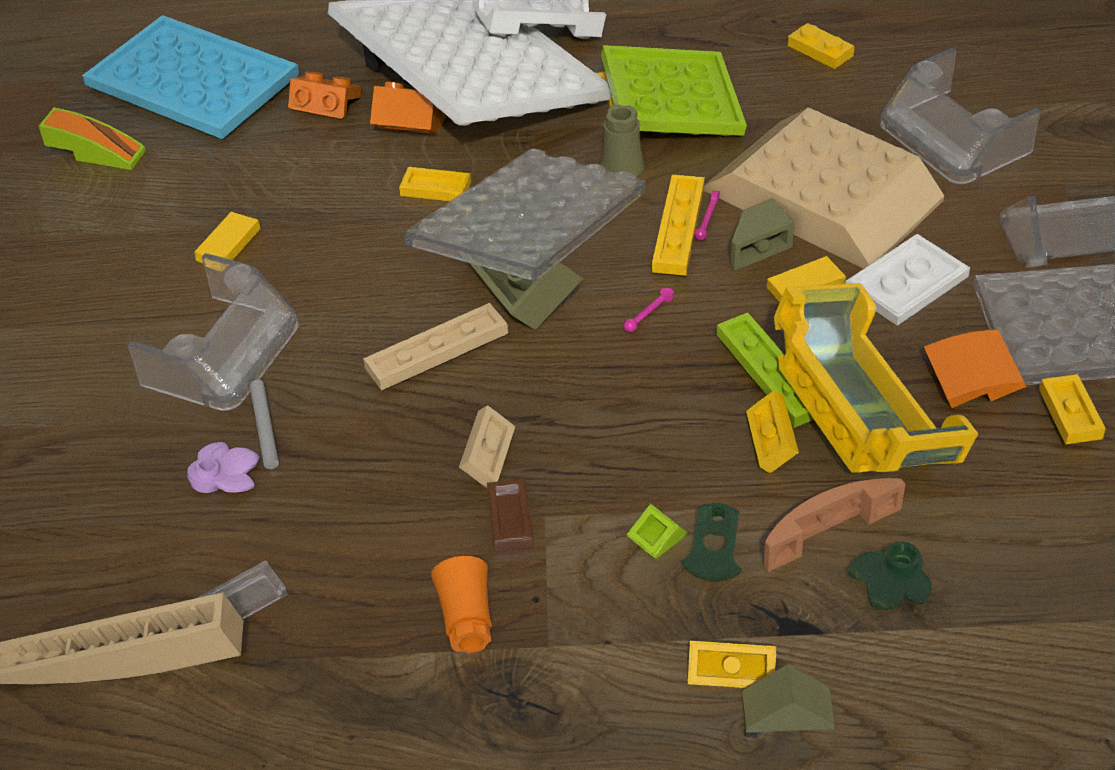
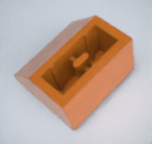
(404, 110)

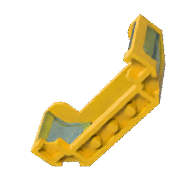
(853, 388)

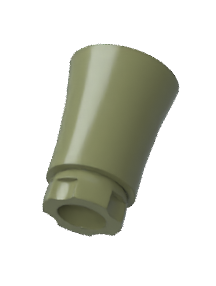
(622, 141)

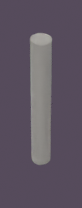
(264, 424)

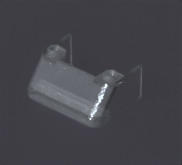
(947, 134)
(1059, 229)
(233, 352)

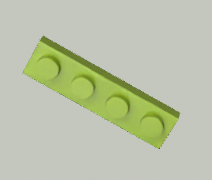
(760, 359)

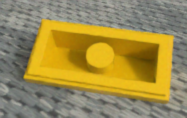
(729, 664)

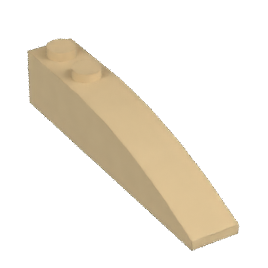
(127, 644)

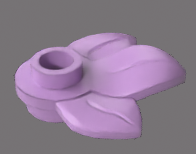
(222, 469)

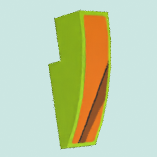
(90, 139)

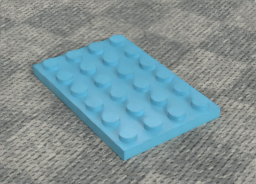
(191, 76)

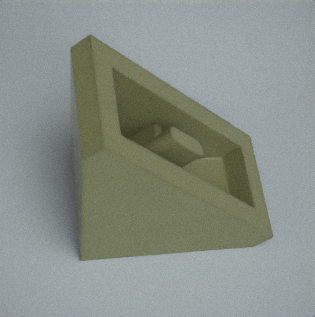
(787, 703)

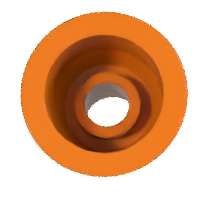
(464, 601)

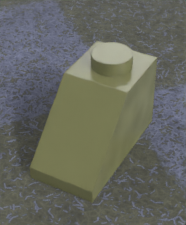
(761, 234)

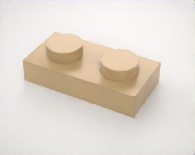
(487, 446)

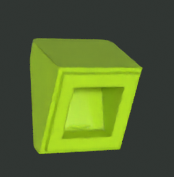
(656, 532)

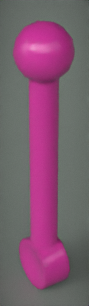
(701, 233)
(666, 295)

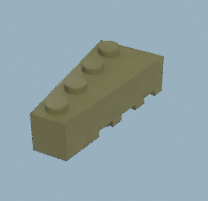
(530, 299)

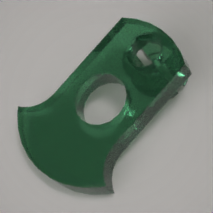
(708, 564)

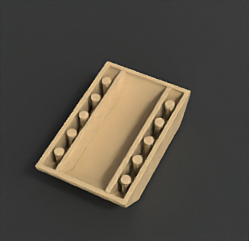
(835, 184)

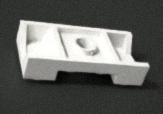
(505, 16)

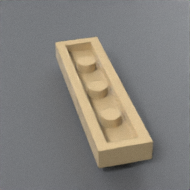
(435, 346)

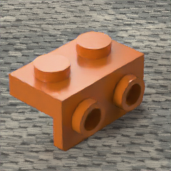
(321, 95)

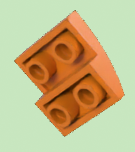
(974, 366)

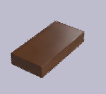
(510, 515)

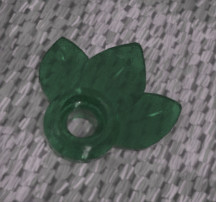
(892, 581)

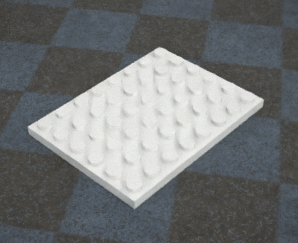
(465, 68)

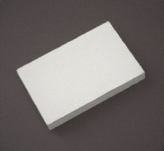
(910, 278)

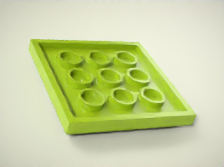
(674, 89)

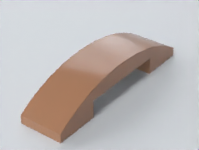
(869, 498)

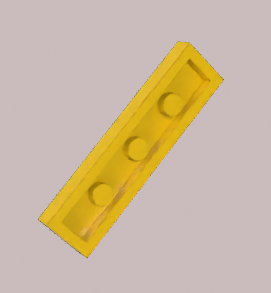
(678, 225)

